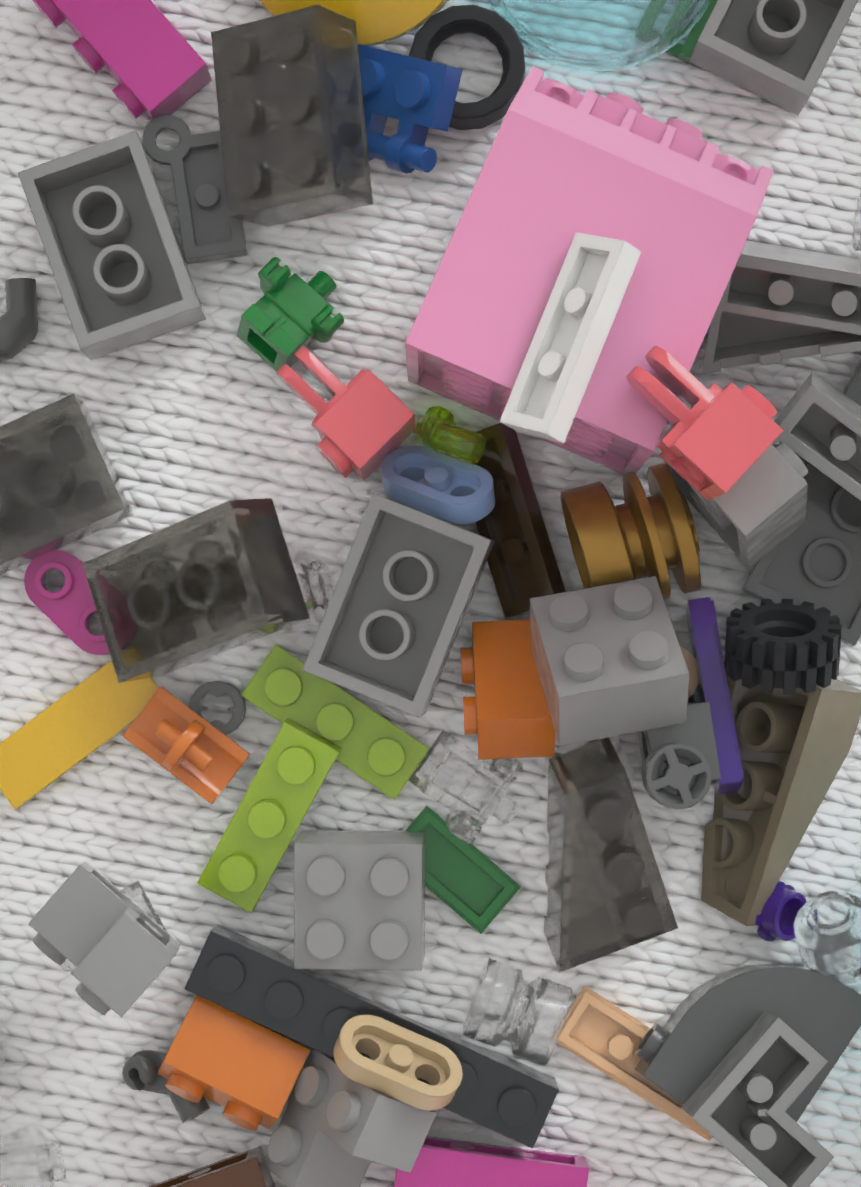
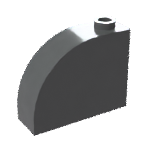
(728, 1005)

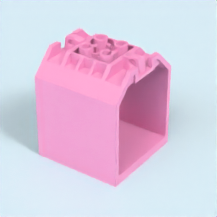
(597, 171)

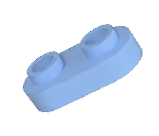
(438, 484)

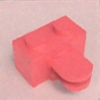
(359, 421)
(716, 435)

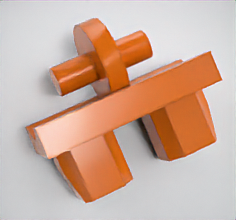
(186, 745)

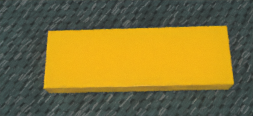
(69, 732)

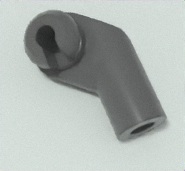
(20, 321)
(141, 1074)

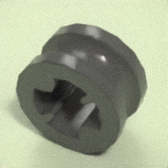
(219, 689)

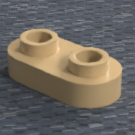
(397, 1062)

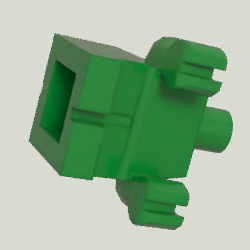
(288, 314)

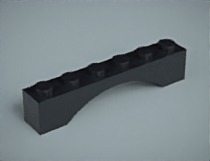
(313, 1010)

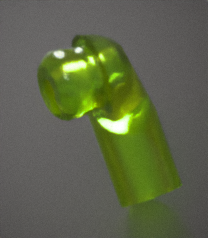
(440, 434)

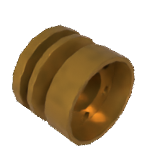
(636, 536)

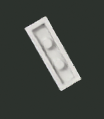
(570, 336)

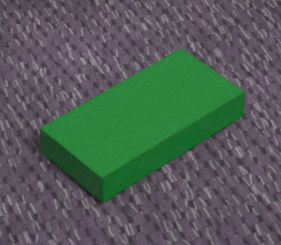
(462, 873)

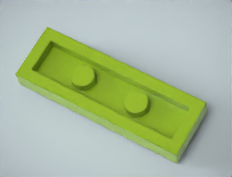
(368, 741)
(269, 815)

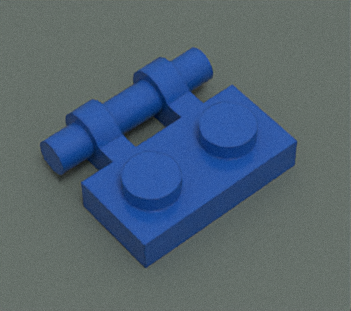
(407, 90)

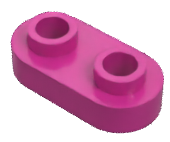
(72, 605)

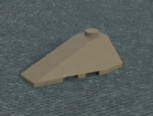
(788, 763)

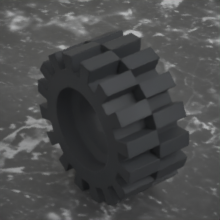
(782, 646)

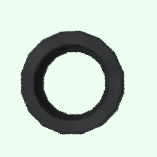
(501, 34)

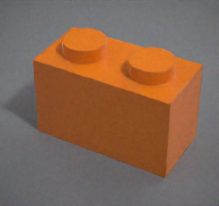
(509, 699)
(232, 1064)

